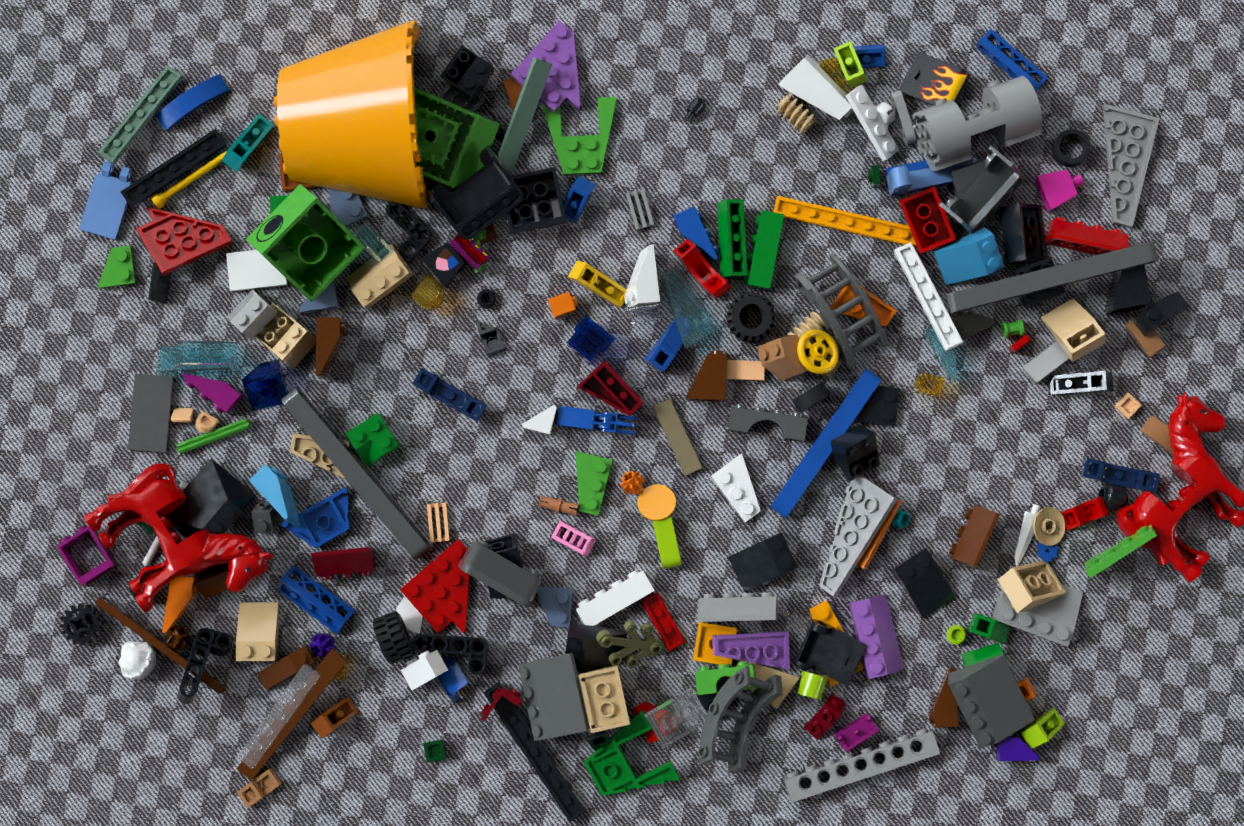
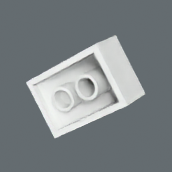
(644, 282)

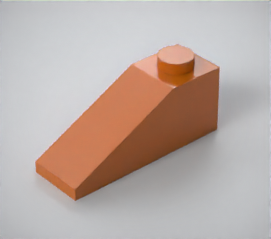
(179, 597)

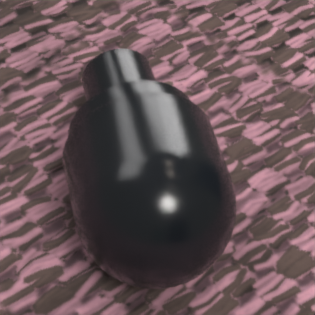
(695, 108)

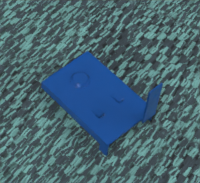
(452, 679)

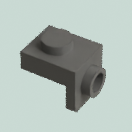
(263, 518)

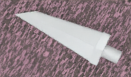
(1026, 533)

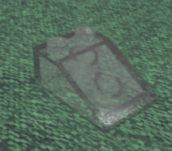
(677, 717)

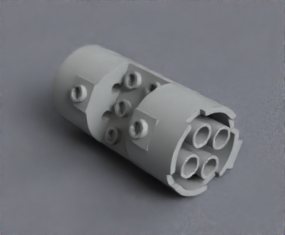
(1009, 111)

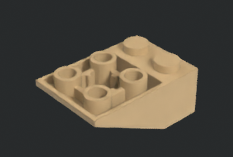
(1074, 329)
(286, 338)

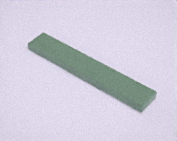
(524, 112)
(140, 115)

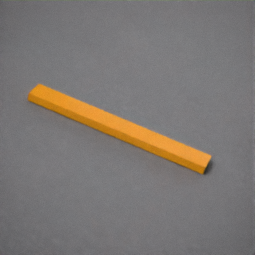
(844, 221)

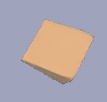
(183, 415)

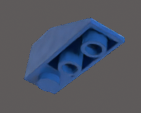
(691, 228)
(665, 348)

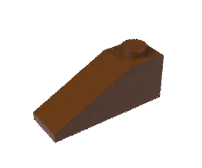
(286, 667)
(944, 707)

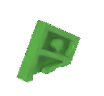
(118, 268)

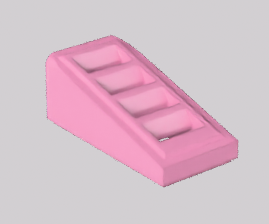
(588, 545)

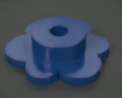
(1051, 552)

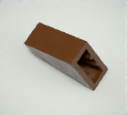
(711, 379)

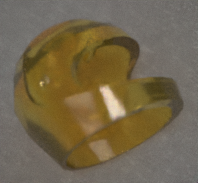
(428, 294)

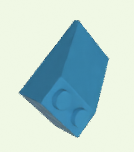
(969, 257)
(277, 492)

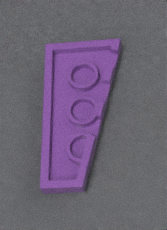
(758, 647)

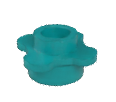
(900, 519)

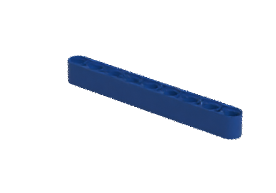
(822, 446)

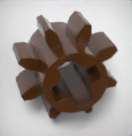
(177, 638)

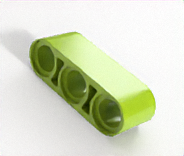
(667, 543)

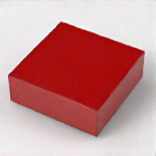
(1019, 343)

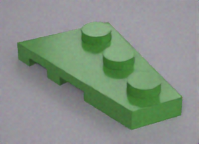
(592, 481)

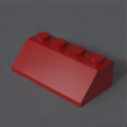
(1085, 238)

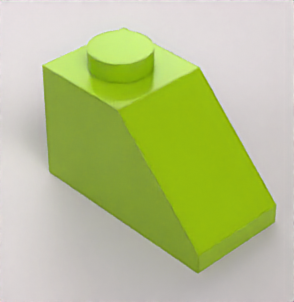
(850, 64)
(1043, 728)

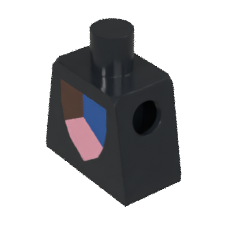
(444, 263)

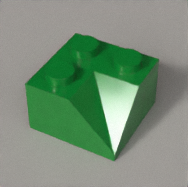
(372, 439)

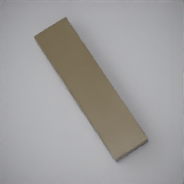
(677, 437)

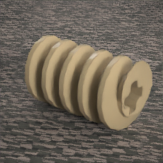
(796, 114)
(812, 323)

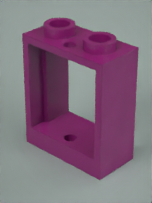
(85, 579)

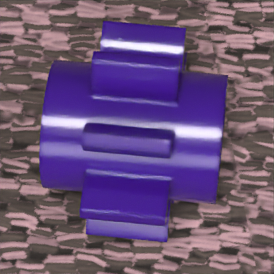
(322, 644)

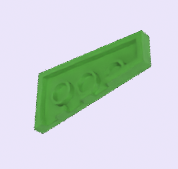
(1124, 547)

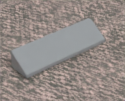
(1045, 362)

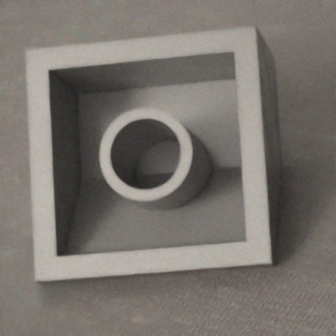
(252, 315)

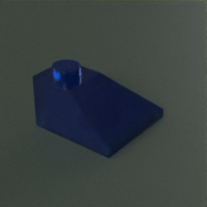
(265, 385)

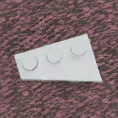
(737, 487)

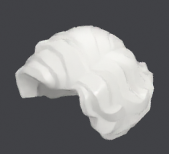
(137, 660)

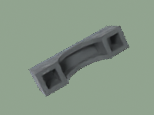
(743, 419)

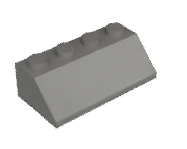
(738, 608)

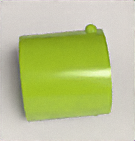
(812, 685)

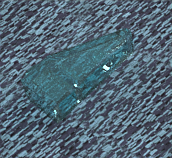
(946, 359)

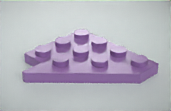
(562, 81)

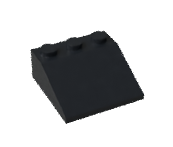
(541, 202)

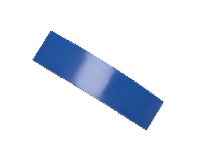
(191, 100)

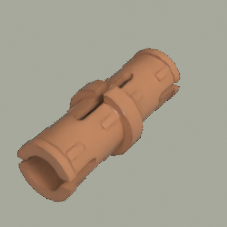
(559, 505)

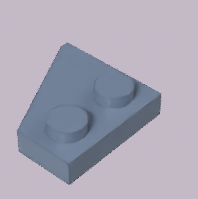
(557, 605)

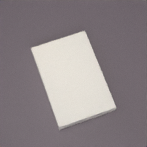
(252, 271)

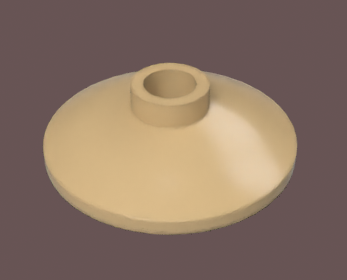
(1054, 525)

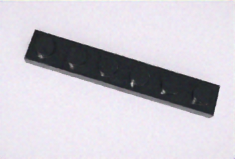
(173, 168)

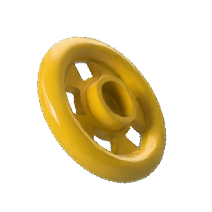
(808, 362)

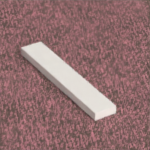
(928, 296)

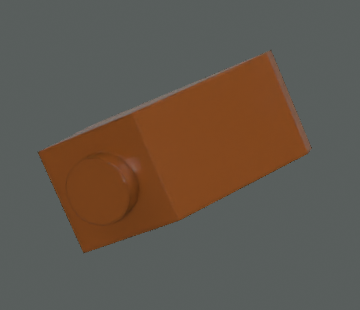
(334, 717)

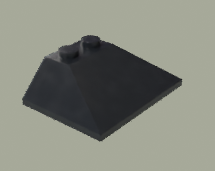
(211, 502)

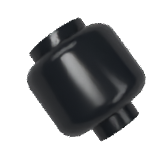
(1113, 496)

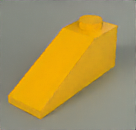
(597, 283)

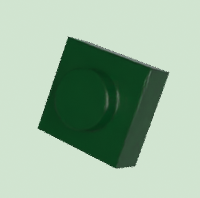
(873, 176)
(434, 750)

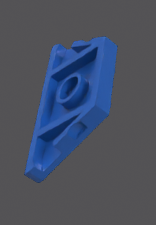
(323, 520)

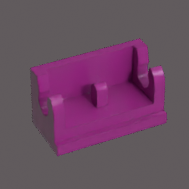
(856, 732)

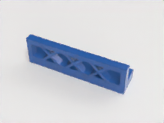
(1007, 64)
(312, 602)

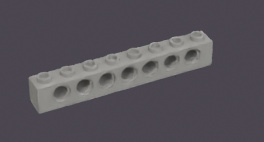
(928, 749)

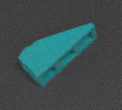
(247, 142)

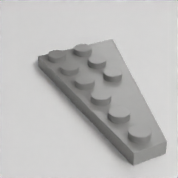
(1128, 149)
(856, 526)

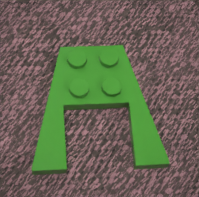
(582, 153)

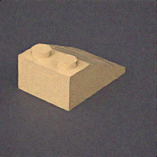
(1031, 585)
(258, 632)

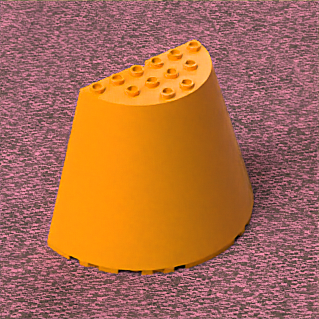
(353, 118)

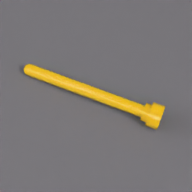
(160, 198)

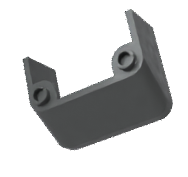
(986, 193)
(500, 573)

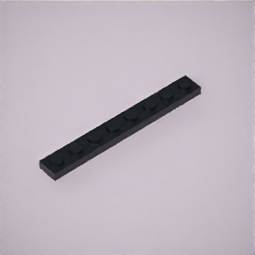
(537, 755)

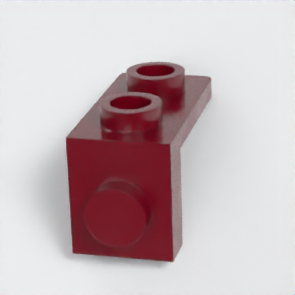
(512, 695)
(826, 716)

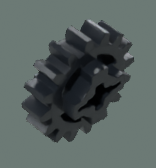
(79, 631)

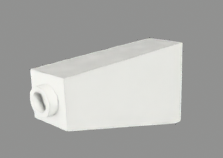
(817, 88)

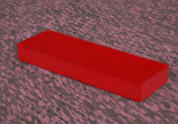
(663, 621)

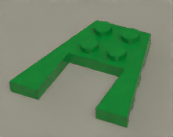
(611, 768)

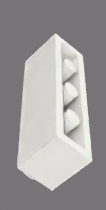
(615, 599)

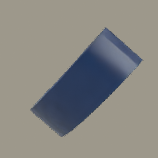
(449, 395)
(1120, 475)

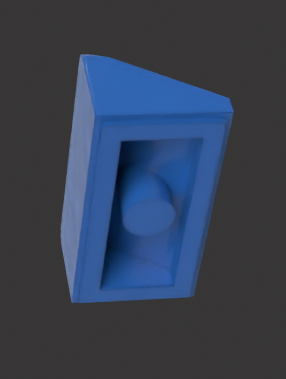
(871, 55)

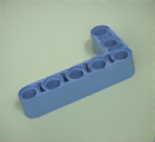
(902, 181)

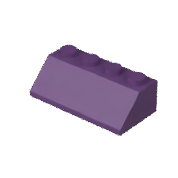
(876, 629)

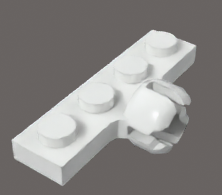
(874, 121)

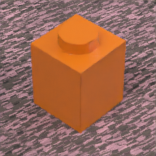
(562, 305)

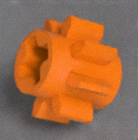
(632, 482)

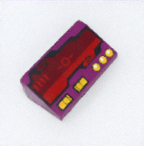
(470, 251)

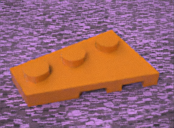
(883, 311)

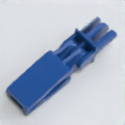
(586, 420)

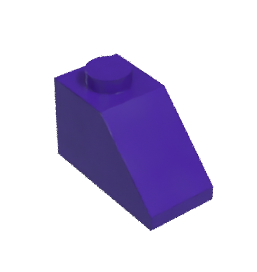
(1014, 749)

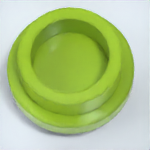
(956, 634)

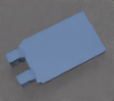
(105, 203)

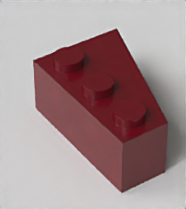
(612, 389)

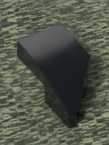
(491, 338)

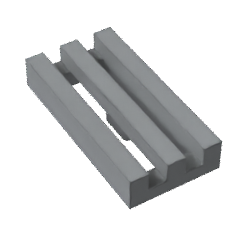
(635, 194)

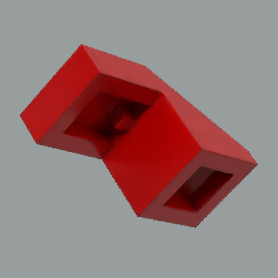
(1084, 513)

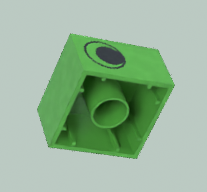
(305, 243)

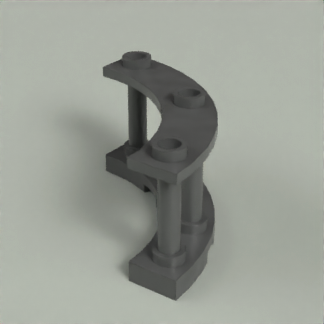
(830, 316)
(746, 719)

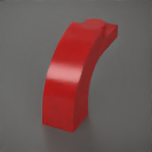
(700, 269)

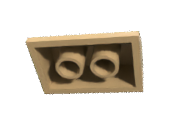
(378, 279)

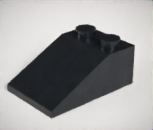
(762, 562)
(923, 582)
(586, 649)

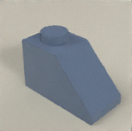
(325, 301)

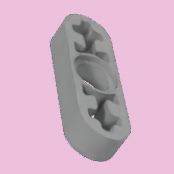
(903, 117)

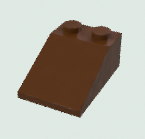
(329, 340)

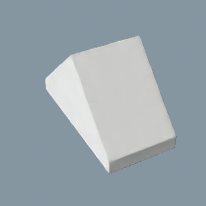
(542, 422)

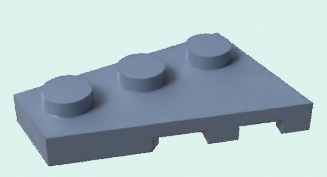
(346, 207)

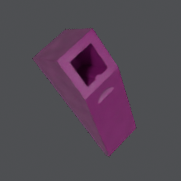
(219, 392)

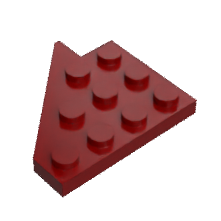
(179, 239)
(441, 590)

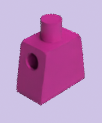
(1057, 188)

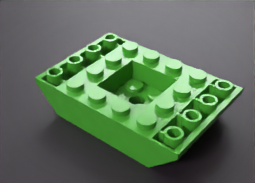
(458, 139)

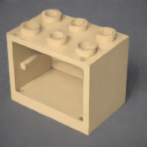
(603, 699)

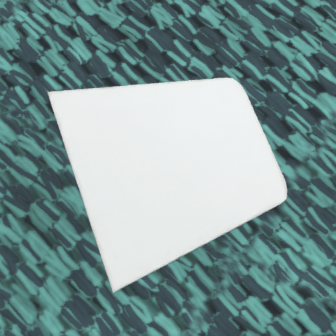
(410, 615)

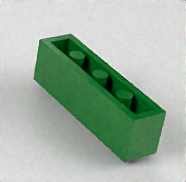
(732, 238)
(765, 250)

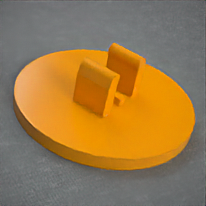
(656, 502)

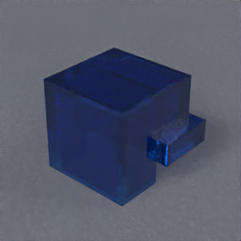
(589, 340)

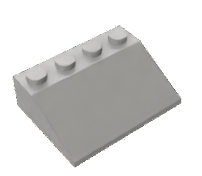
(1049, 621)

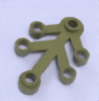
(650, 647)

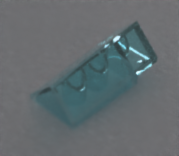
(197, 358)

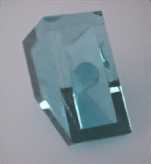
(372, 241)

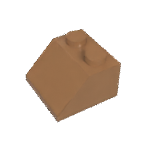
(781, 357)

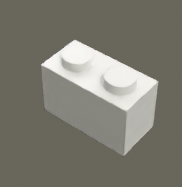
(423, 670)

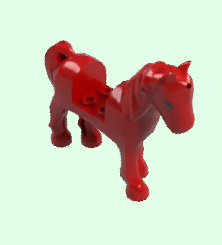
(1204, 479)
(149, 501)

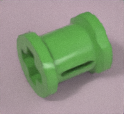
(1012, 328)

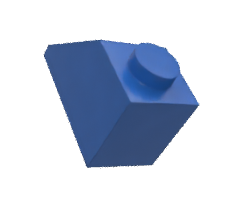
(578, 198)

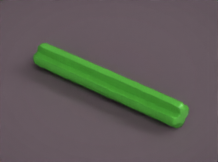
(213, 436)

